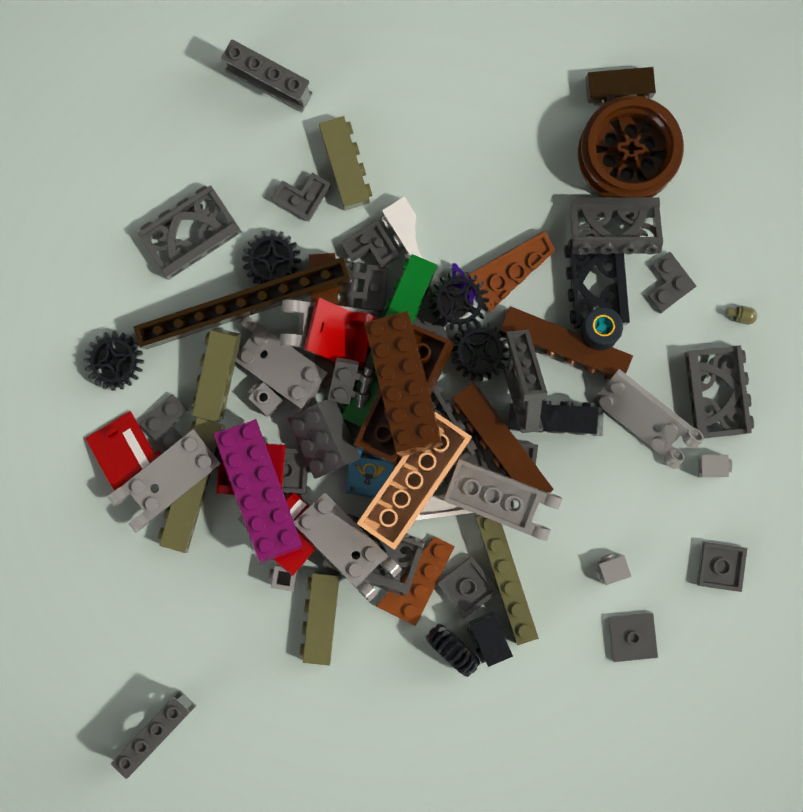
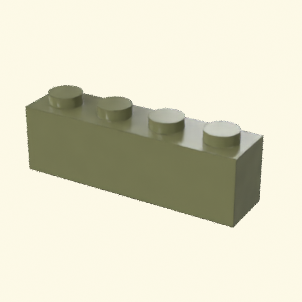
(344, 162)
(216, 374)
(321, 618)

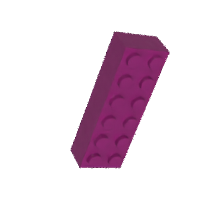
(257, 491)

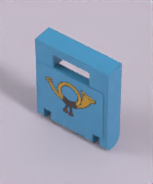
(367, 475)

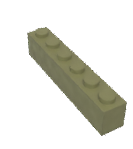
(185, 511)
(507, 580)

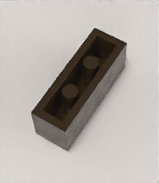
(612, 84)

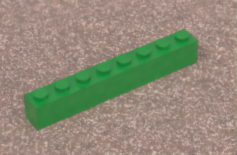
(408, 297)

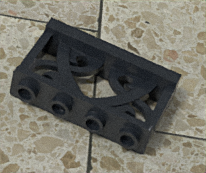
(619, 288)

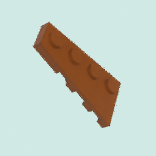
(512, 268)
(426, 576)

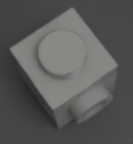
(265, 398)
(612, 569)
(282, 579)

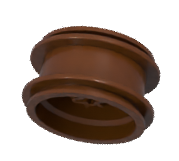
(631, 113)

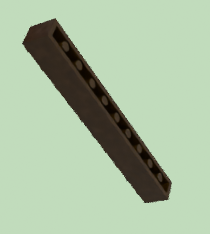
(243, 303)

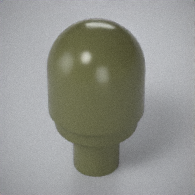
(742, 314)

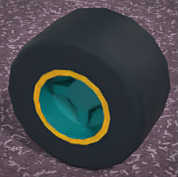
(605, 321)

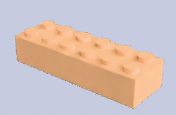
(412, 486)

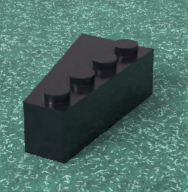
(566, 418)

